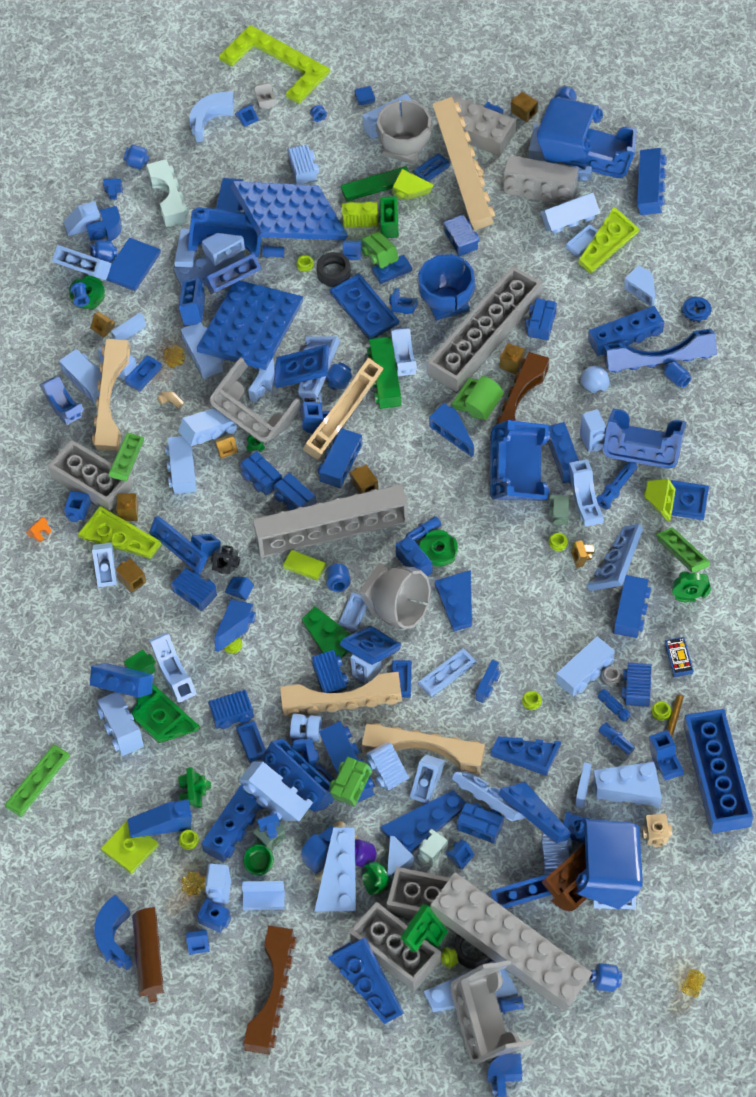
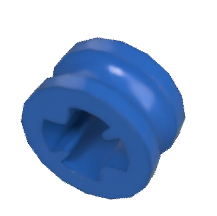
(318, 113)

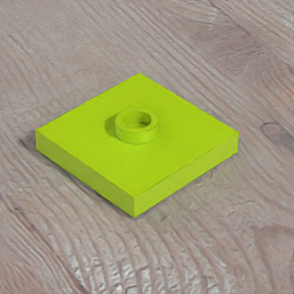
(128, 851)

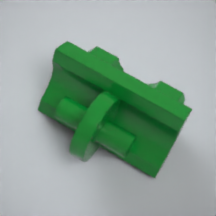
(196, 787)

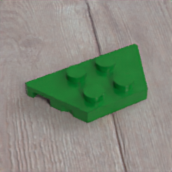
(162, 717)

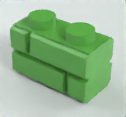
(379, 249)
(350, 781)

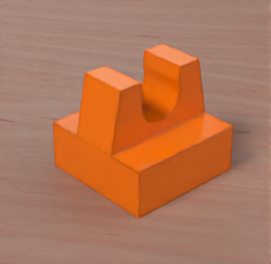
(35, 530)

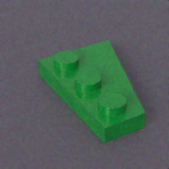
(325, 631)

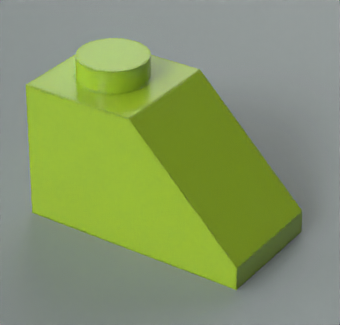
(410, 186)
(661, 496)

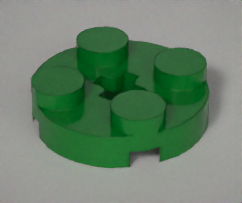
(96, 288)
(446, 541)
(690, 586)

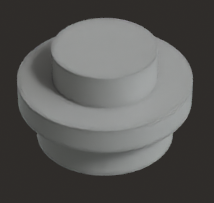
(611, 676)

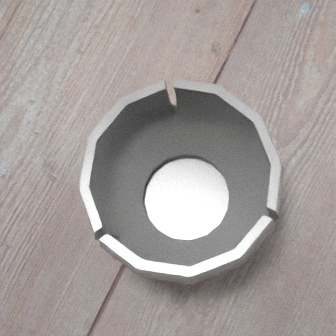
(404, 134)
(389, 593)

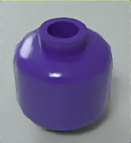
(364, 853)

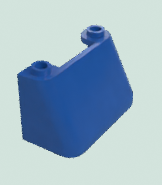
(565, 129)
(608, 152)
(209, 221)
(643, 444)
(517, 461)
(612, 861)

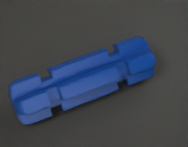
(614, 705)

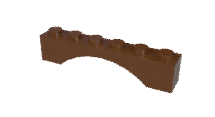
(532, 374)
(261, 1029)

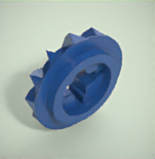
(702, 305)

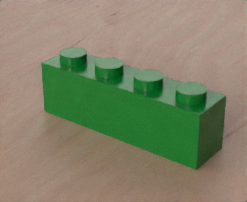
(387, 384)

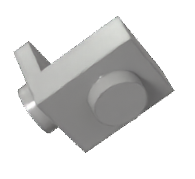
(265, 96)

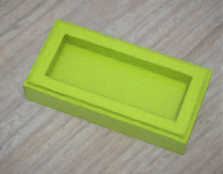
(304, 565)

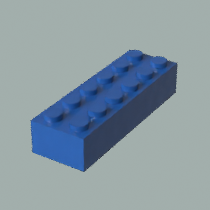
(717, 771)

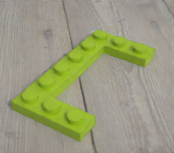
(313, 71)

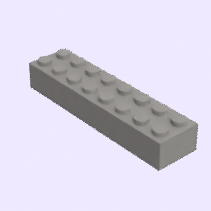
(484, 329)
(331, 520)
(509, 939)

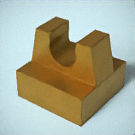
(101, 324)
(226, 446)
(581, 553)

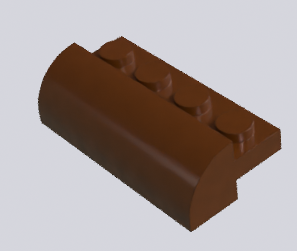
(562, 881)
(147, 953)

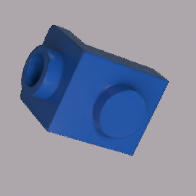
(402, 304)
(307, 749)

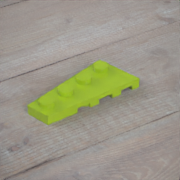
(610, 238)
(109, 528)

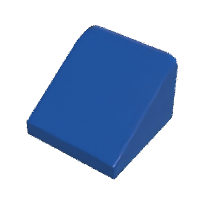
(247, 116)
(240, 587)

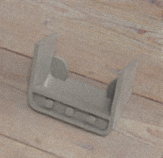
(227, 401)
(481, 1016)

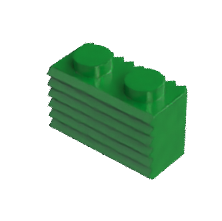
(389, 217)

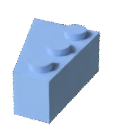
(119, 723)
(273, 793)

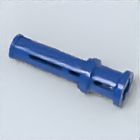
(612, 490)

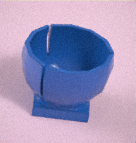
(446, 285)

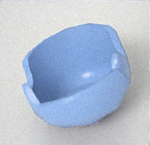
(595, 379)

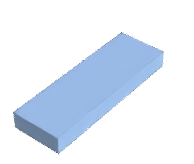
(184, 257)
(447, 672)

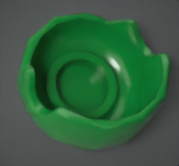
(258, 859)
(375, 878)

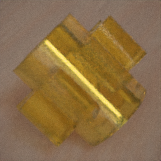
(173, 356)
(193, 883)

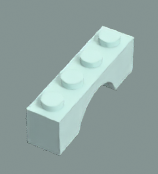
(171, 208)

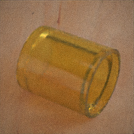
(693, 983)

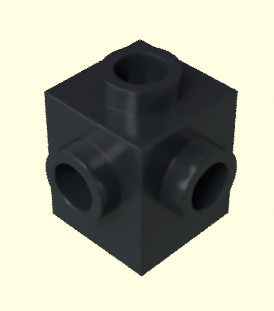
(220, 562)

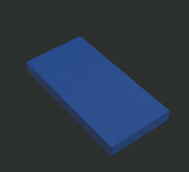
(364, 306)

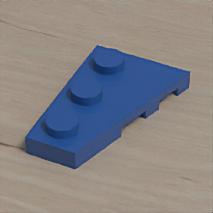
(456, 599)
(527, 754)

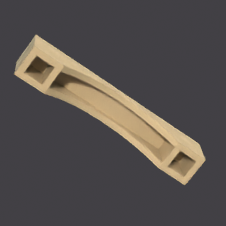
(116, 358)
(343, 409)
(381, 690)
(464, 754)

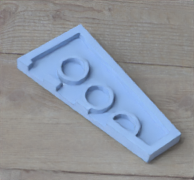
(311, 388)
(488, 794)
(338, 879)
(441, 998)

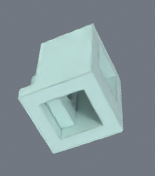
(432, 848)

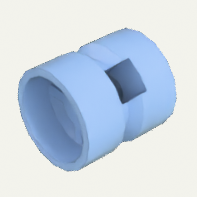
(313, 726)

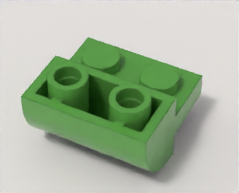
(478, 397)

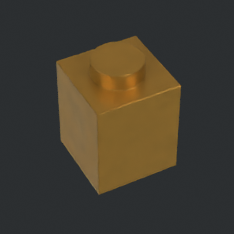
(524, 106)
(511, 358)
(363, 479)
(127, 506)
(130, 575)

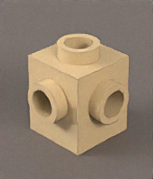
(656, 830)

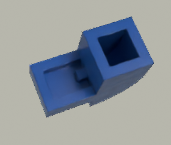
(108, 227)
(312, 416)
(664, 755)
(316, 850)
(503, 1070)

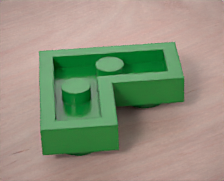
(424, 926)

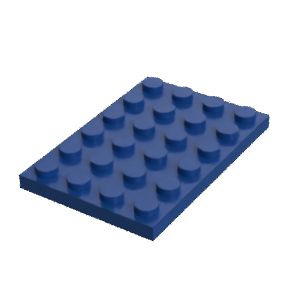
(288, 211)
(250, 324)

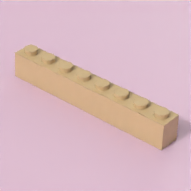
(463, 163)

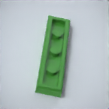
(126, 457)
(682, 550)
(37, 780)

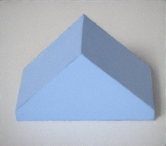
(398, 857)

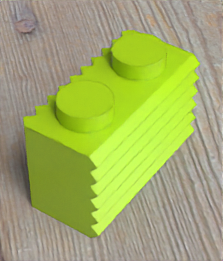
(360, 214)

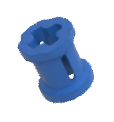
(79, 292)

